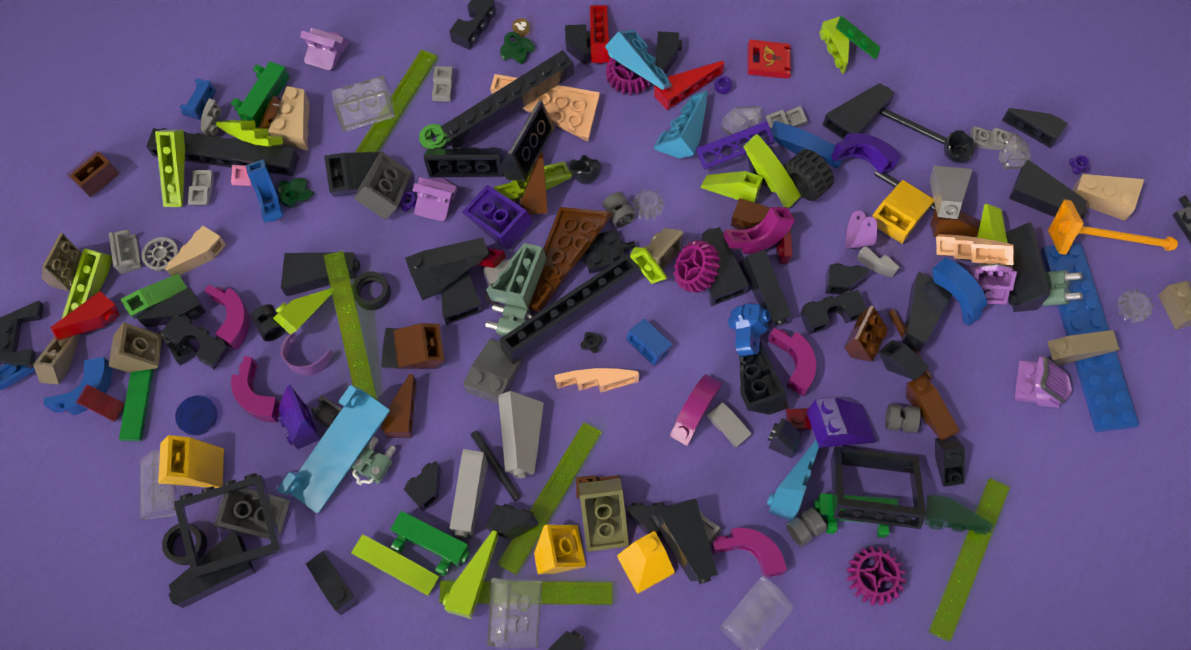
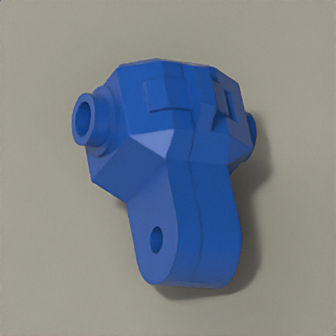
(749, 323)

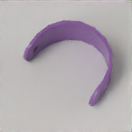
(858, 232)
(309, 370)

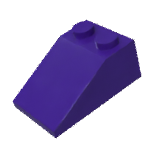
(498, 216)
(297, 419)
(839, 423)

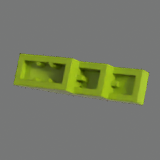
(249, 133)
(772, 170)
(554, 175)
(395, 564)

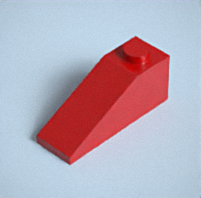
(89, 316)

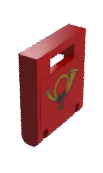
(773, 59)

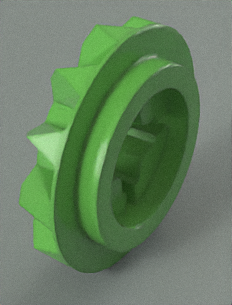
(426, 139)

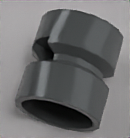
(620, 209)
(902, 418)
(809, 525)

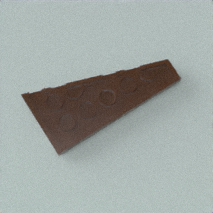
(566, 243)

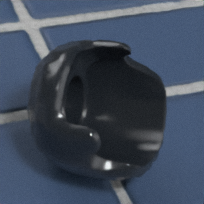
(959, 147)
(585, 169)

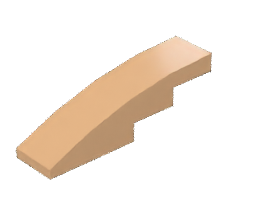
(975, 249)
(604, 378)

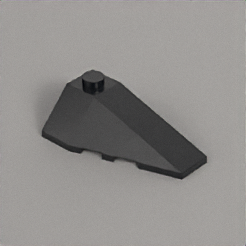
(440, 266)
(760, 384)

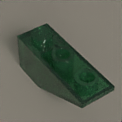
(950, 514)

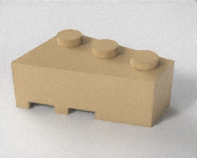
(292, 119)
(1109, 194)

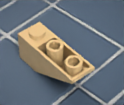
(199, 250)

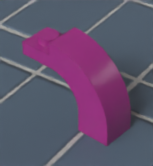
(764, 235)
(237, 319)
(802, 356)
(258, 406)
(695, 408)
(756, 543)

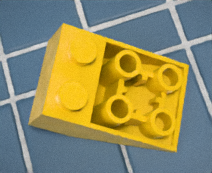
(902, 211)
(190, 462)

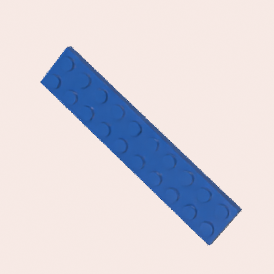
(1099, 375)

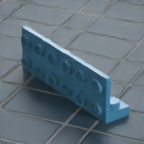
(336, 449)

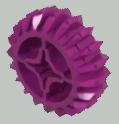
(619, 78)
(696, 254)
(893, 577)

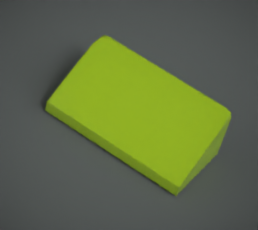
(647, 265)

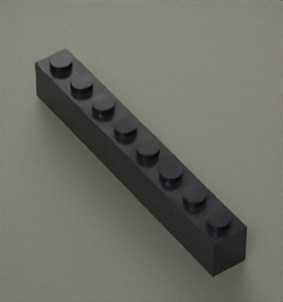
(508, 100)
(229, 152)
(569, 309)

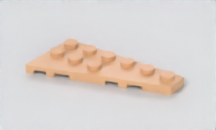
(567, 106)

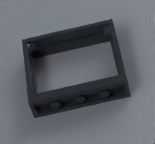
(872, 511)
(242, 558)

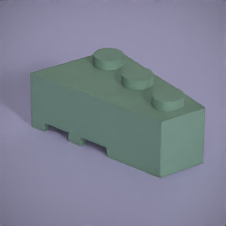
(520, 278)

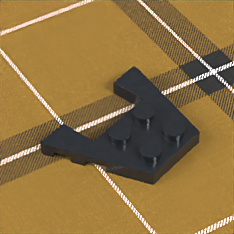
(9, 335)

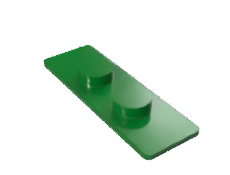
(858, 37)

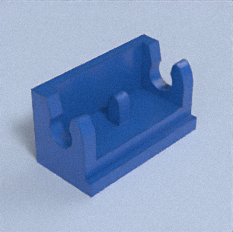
(198, 100)
(648, 341)

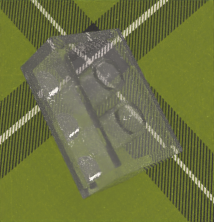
(363, 103)
(156, 498)
(514, 613)
(757, 616)

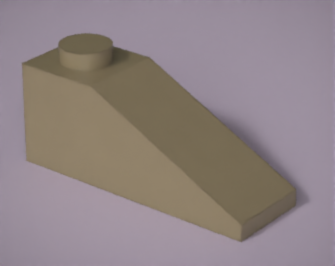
(1082, 346)
(56, 360)

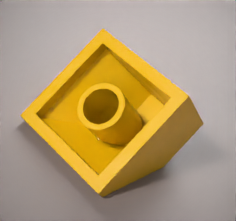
(559, 549)
(646, 562)

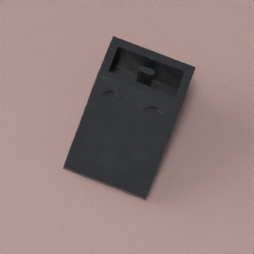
(347, 171)

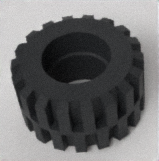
(810, 174)

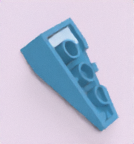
(631, 51)
(685, 130)
(790, 492)

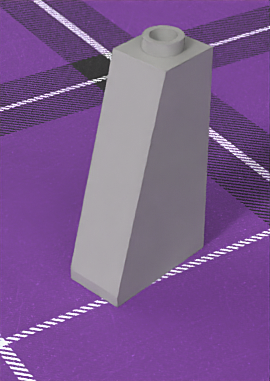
(949, 189)
(520, 432)
(468, 493)

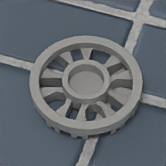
(159, 253)

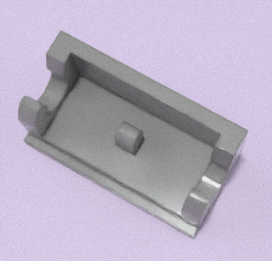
(125, 251)

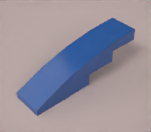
(797, 140)

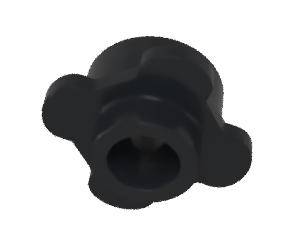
(597, 339)

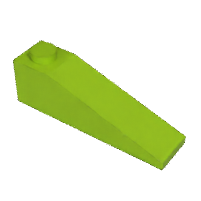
(171, 165)
(88, 278)
(468, 586)

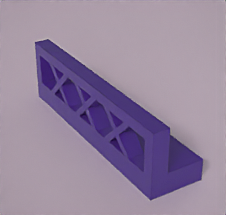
(732, 141)

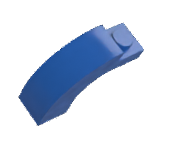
(265, 190)
(963, 287)
(96, 374)

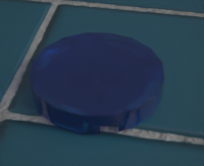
(196, 415)

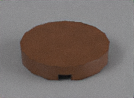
(270, 112)

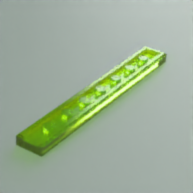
(401, 98)
(349, 322)
(551, 496)
(967, 563)
(553, 593)

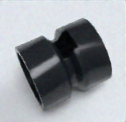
(267, 326)

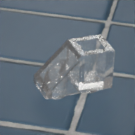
(741, 118)
(1014, 152)

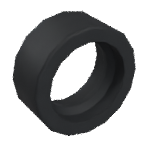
(366, 278)
(173, 533)

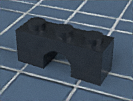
(468, 32)
(847, 304)
(181, 330)

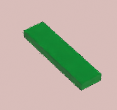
(136, 405)

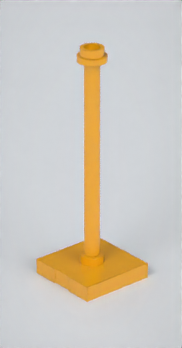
(1069, 223)

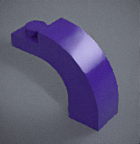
(869, 148)

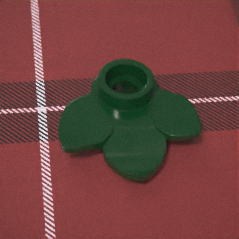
(517, 49)
(294, 191)

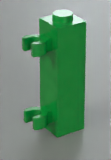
(269, 83)
(824, 507)
(431, 540)

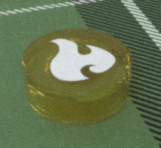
(521, 26)

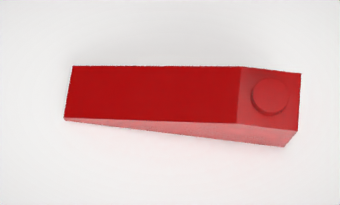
(599, 33)
(687, 83)

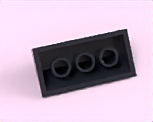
(528, 144)
(464, 162)
(1030, 282)

